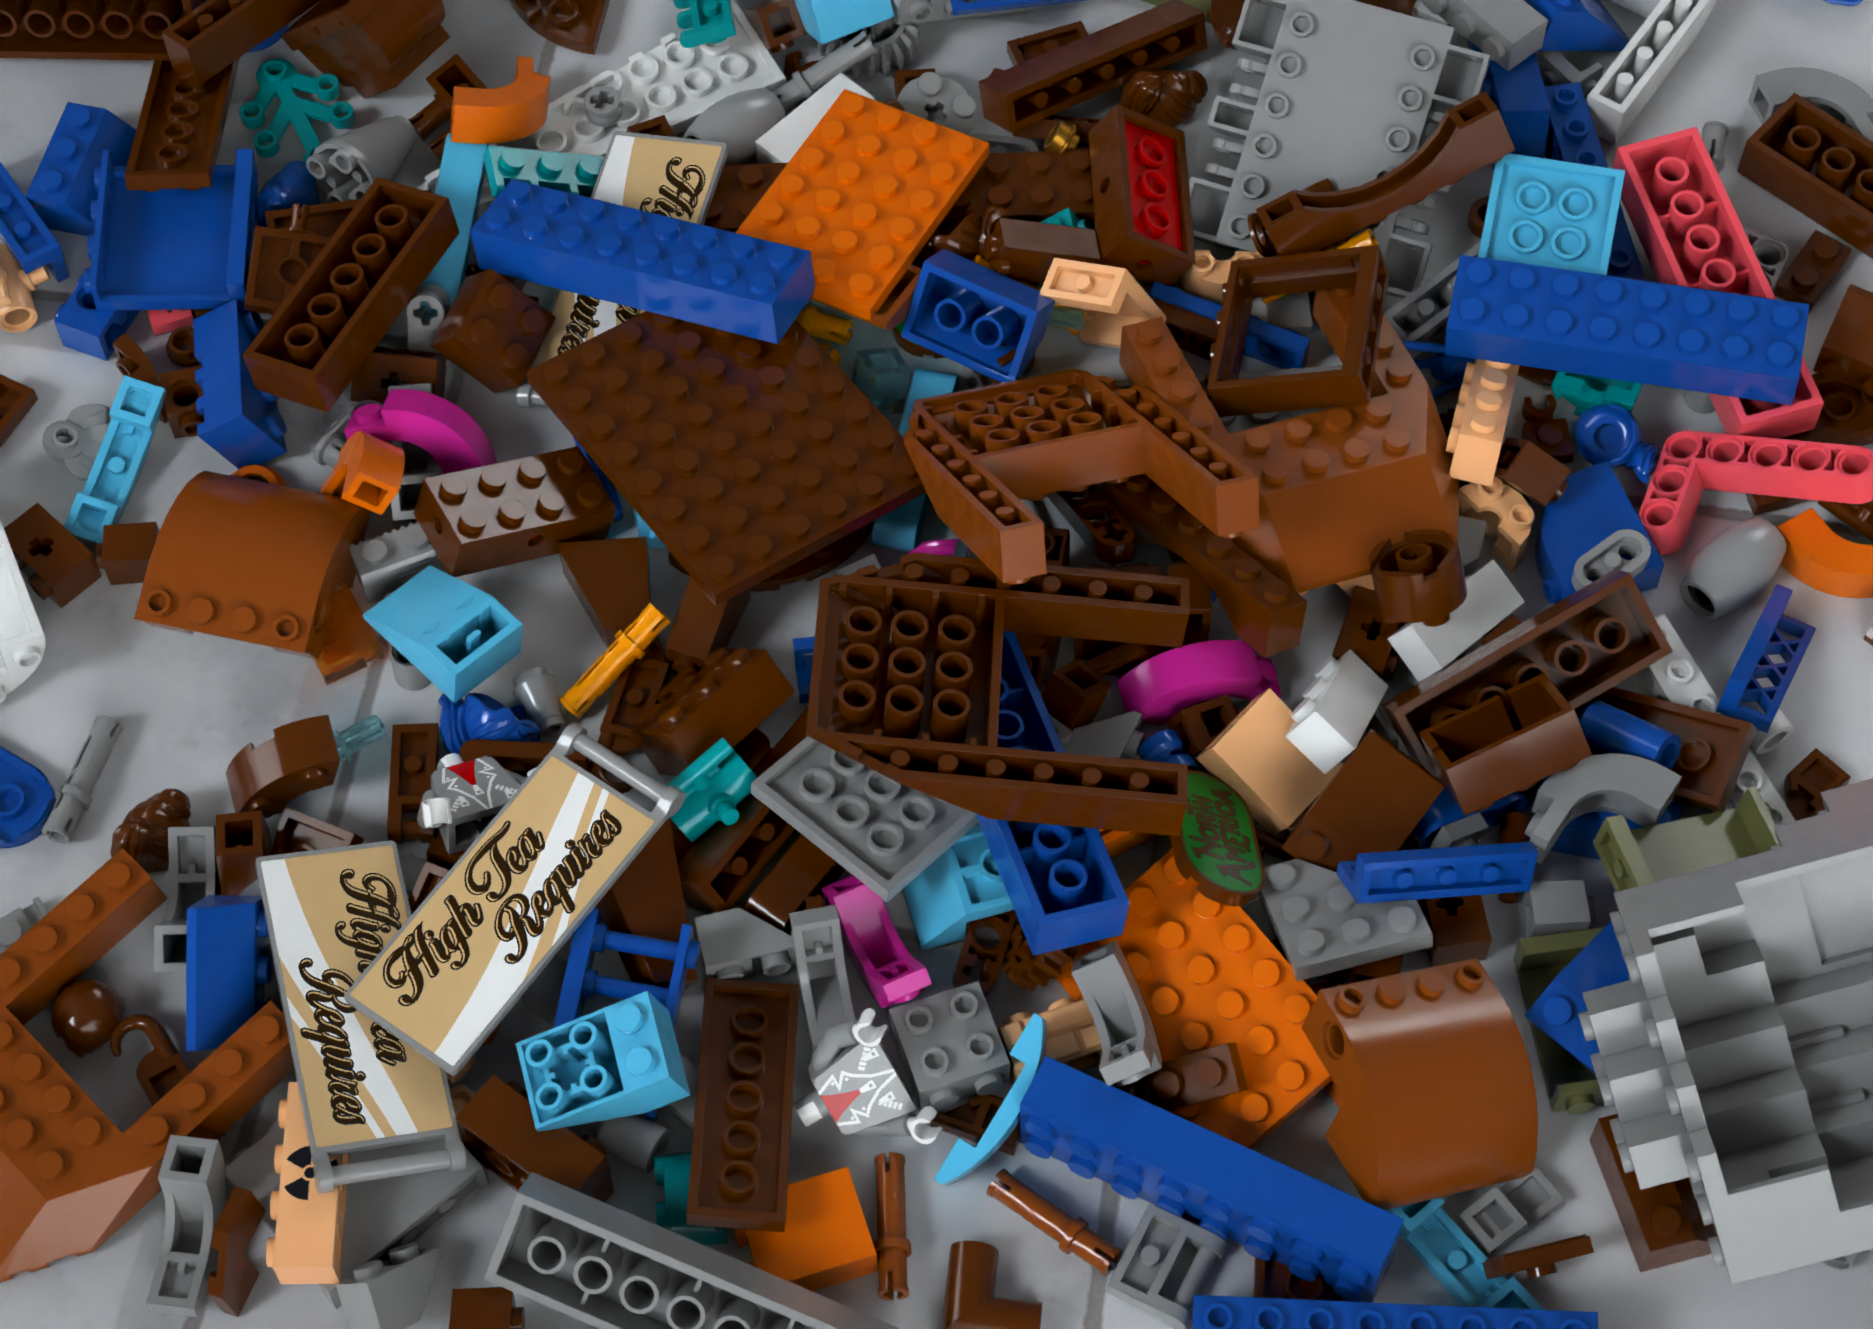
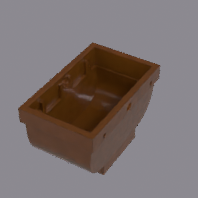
(369, 40)

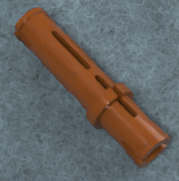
(1069, 1232)
(891, 1246)

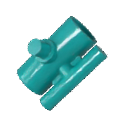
(712, 789)

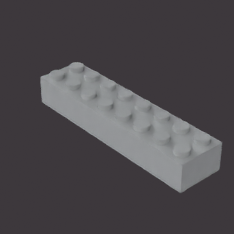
(641, 1276)

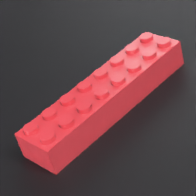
(1701, 244)

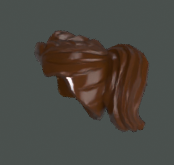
(1165, 95)
(964, 236)
(146, 829)

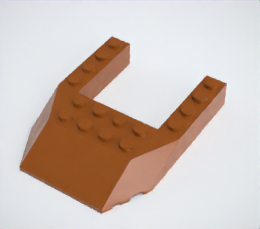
(1058, 434)
(1328, 477)
(62, 1161)

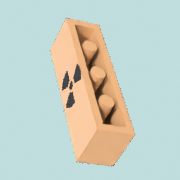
(307, 1223)

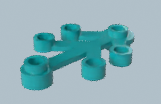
(278, 80)

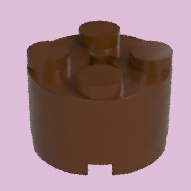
(1418, 578)

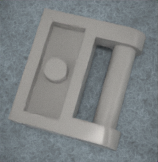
(1151, 1259)

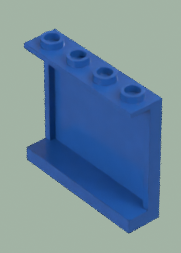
(172, 243)

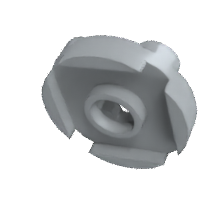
(940, 92)

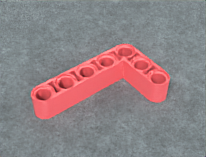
(1750, 466)

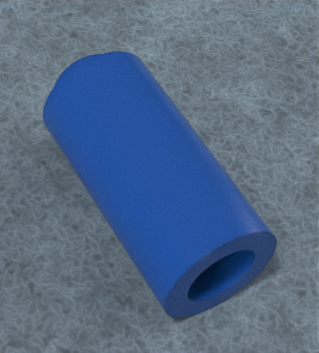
(1623, 733)

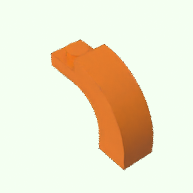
(501, 112)
(367, 472)
(1826, 559)

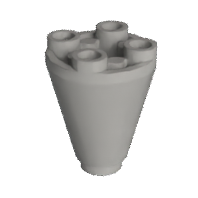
(353, 160)

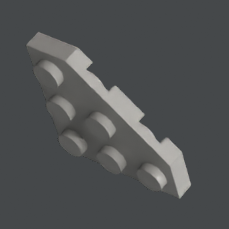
(1327, 929)

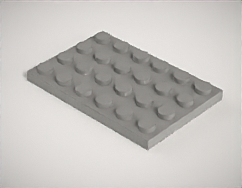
(863, 818)

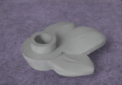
(87, 429)

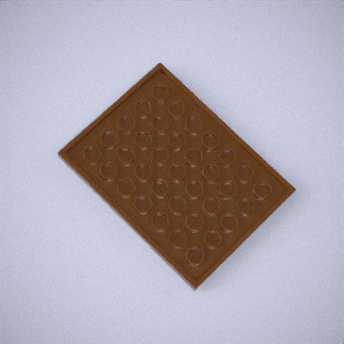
(729, 443)

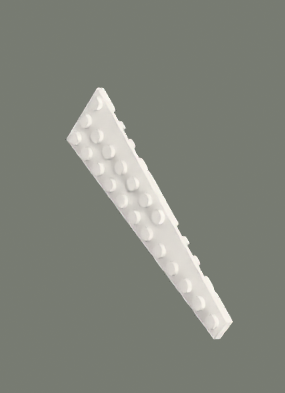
(652, 84)

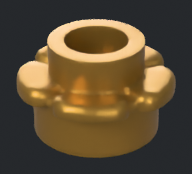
(1062, 138)

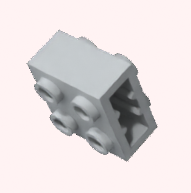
(950, 1046)

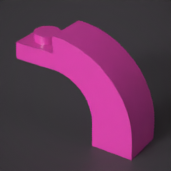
(429, 423)
(1195, 674)
(874, 945)

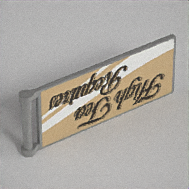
(642, 173)
(510, 903)
(354, 1079)

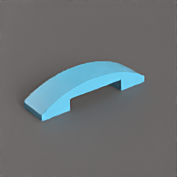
(118, 460)
(966, 1157)
(1456, 1259)

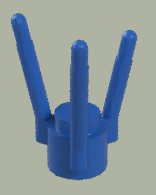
(1443, 367)

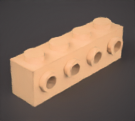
(1481, 420)

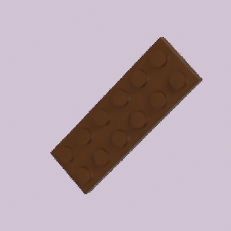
(179, 130)
(743, 1106)

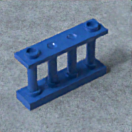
(583, 982)

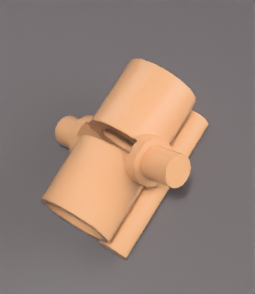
(16, 299)

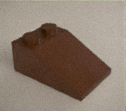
(1365, 806)

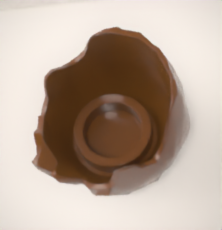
(86, 1015)

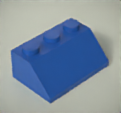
(65, 176)
(971, 311)
(224, 967)

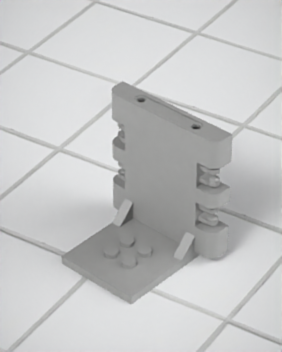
(1338, 103)

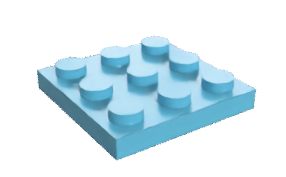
(1552, 213)

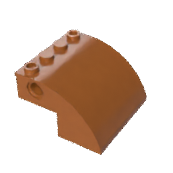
(251, 562)
(1427, 1083)

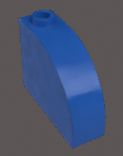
(1580, 520)

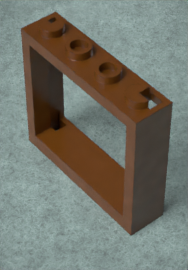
(1289, 274)

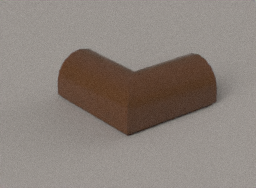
(971, 1292)

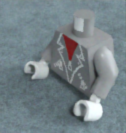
(466, 798)
(862, 1086)

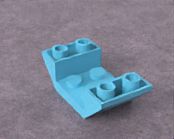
(955, 891)

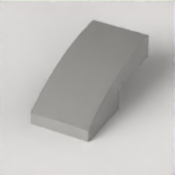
(1511, 1210)

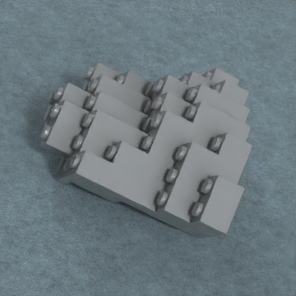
(1752, 1041)

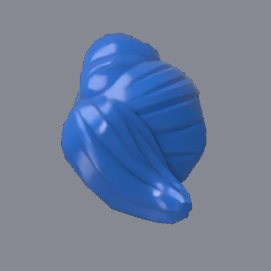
(287, 187)
(1615, 437)
(483, 719)

